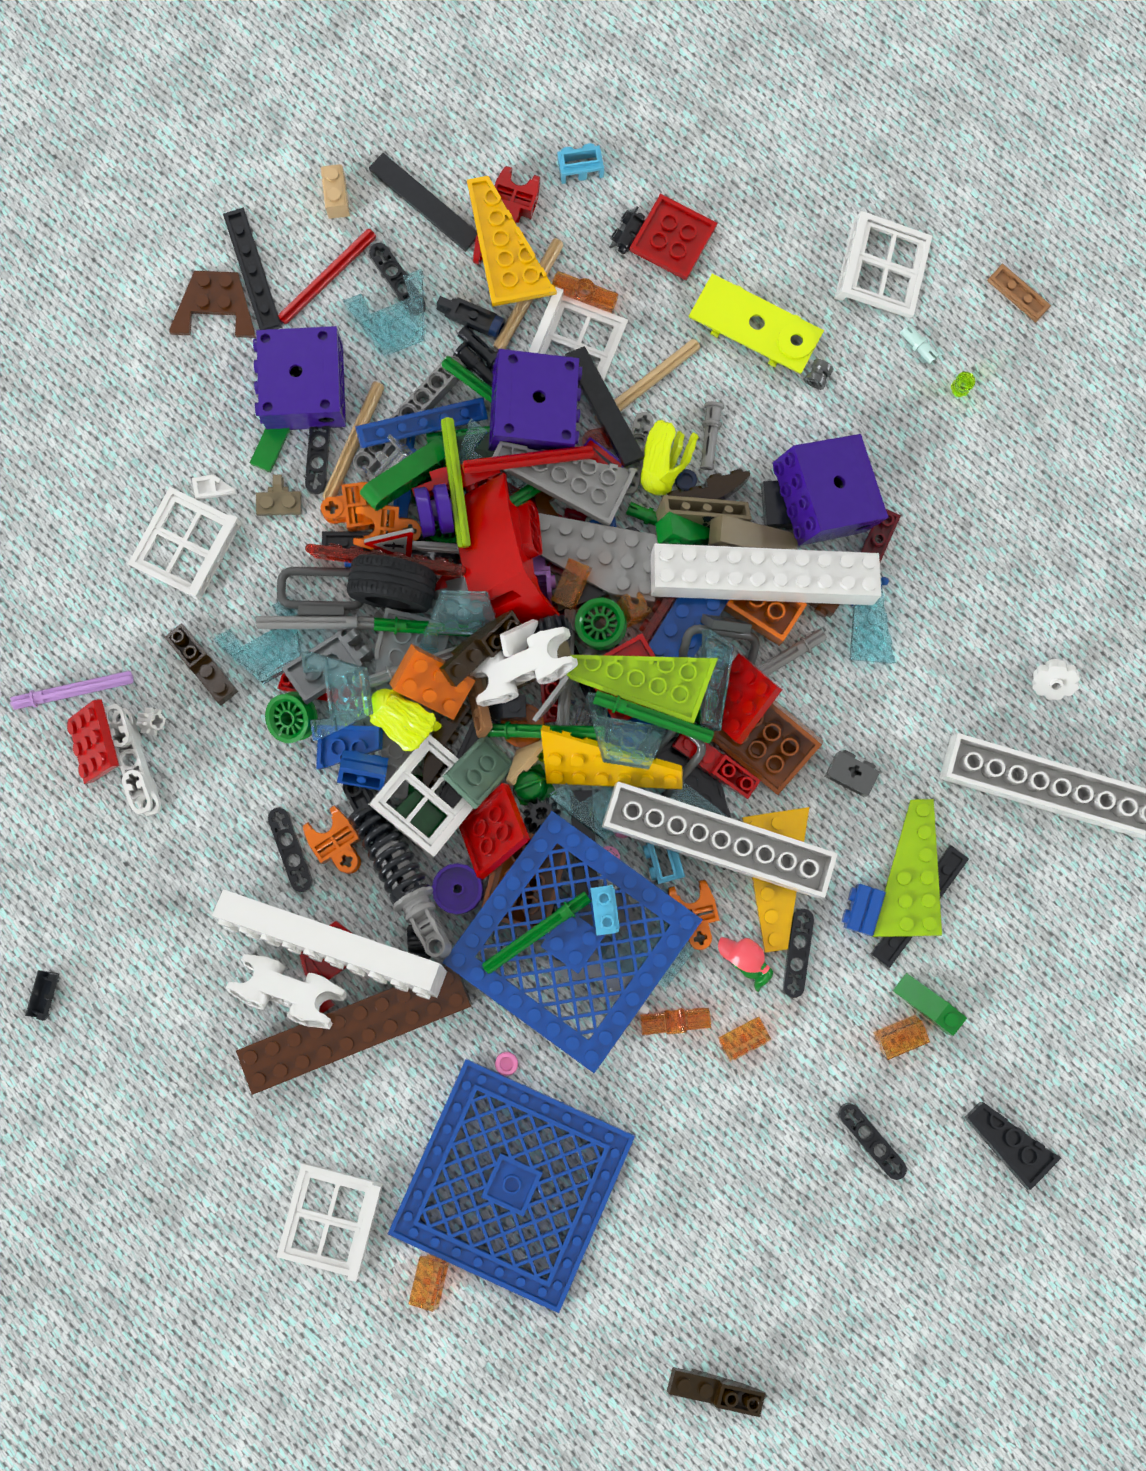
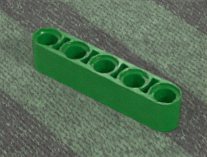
(404, 475)

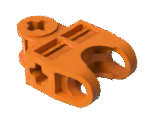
(346, 508)
(379, 518)
(335, 843)
(704, 904)

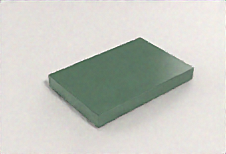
(479, 771)

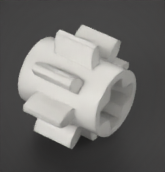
(151, 721)

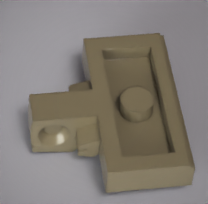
(278, 500)

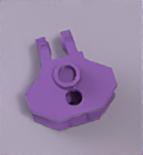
(545, 579)

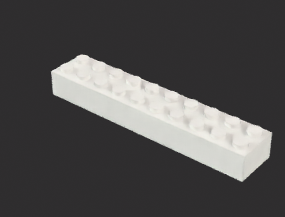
(765, 574)
(1046, 784)
(719, 840)
(329, 943)

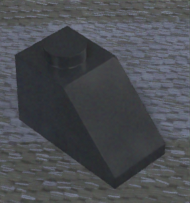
(510, 711)

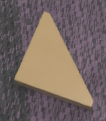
(523, 760)

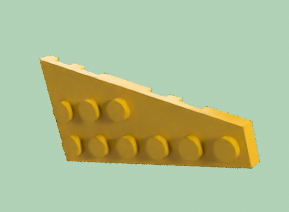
(507, 257)
(580, 763)
(775, 902)

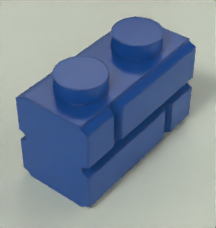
(362, 770)
(863, 909)

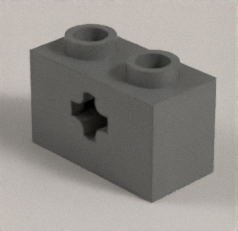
(839, 773)

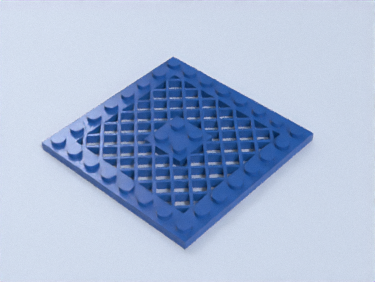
(573, 943)
(511, 1186)

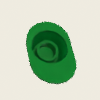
(532, 785)

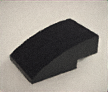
(774, 506)

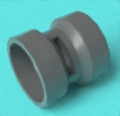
(819, 374)

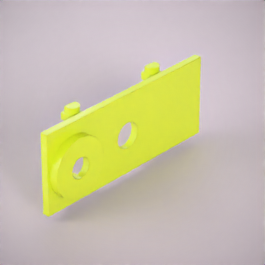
(729, 308)

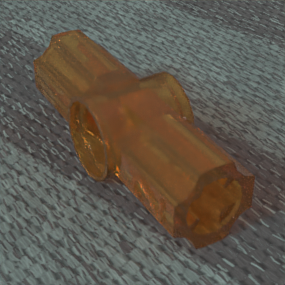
(598, 296)
(675, 1021)

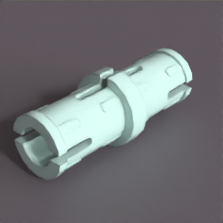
(919, 343)

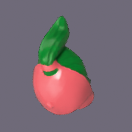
(748, 958)

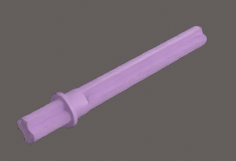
(35, 698)

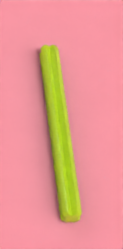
(455, 482)

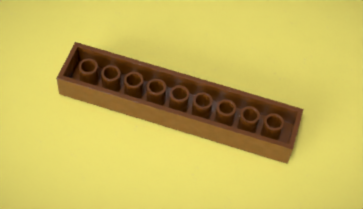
(352, 1031)

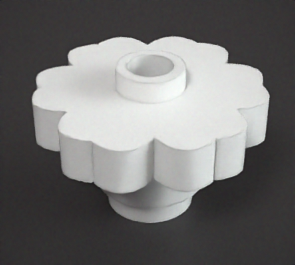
(1055, 679)

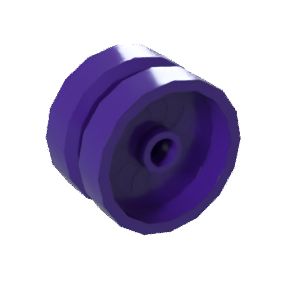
(434, 510)
(460, 902)

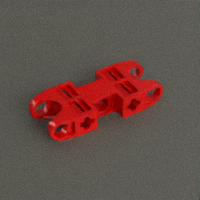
(517, 199)

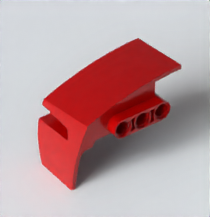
(503, 551)

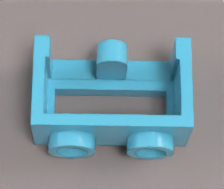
(581, 168)
(655, 871)
(605, 910)

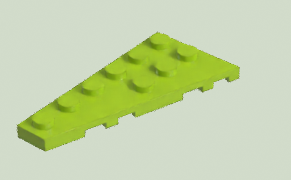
(659, 683)
(912, 887)

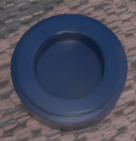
(496, 326)
(686, 480)

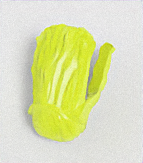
(658, 463)
(402, 719)

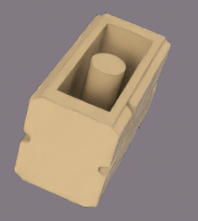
(335, 191)

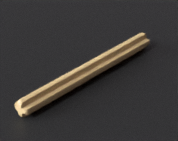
(521, 307)
(656, 375)
(352, 442)

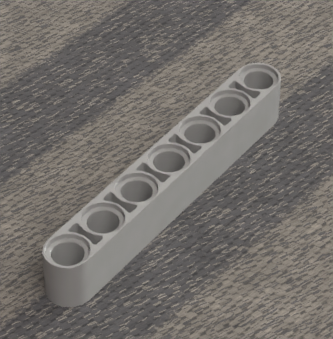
(411, 405)

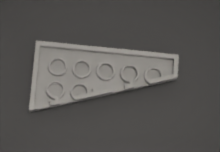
(581, 484)

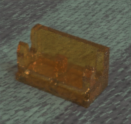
(571, 584)
(634, 612)
(902, 1037)
(744, 1039)
(428, 1282)

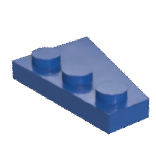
(351, 738)

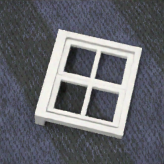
(856, 254)
(551, 319)
(213, 557)
(455, 815)
(362, 1228)

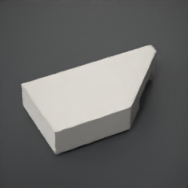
(211, 487)
(515, 639)

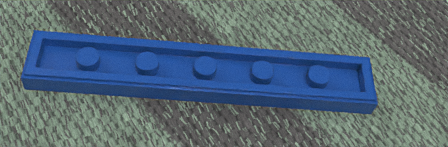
(420, 422)

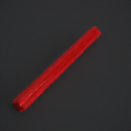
(327, 276)
(527, 459)

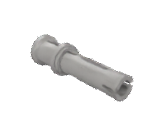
(711, 425)

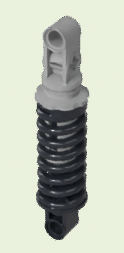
(397, 871)

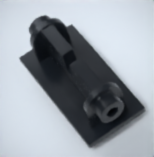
(631, 223)
(42, 995)

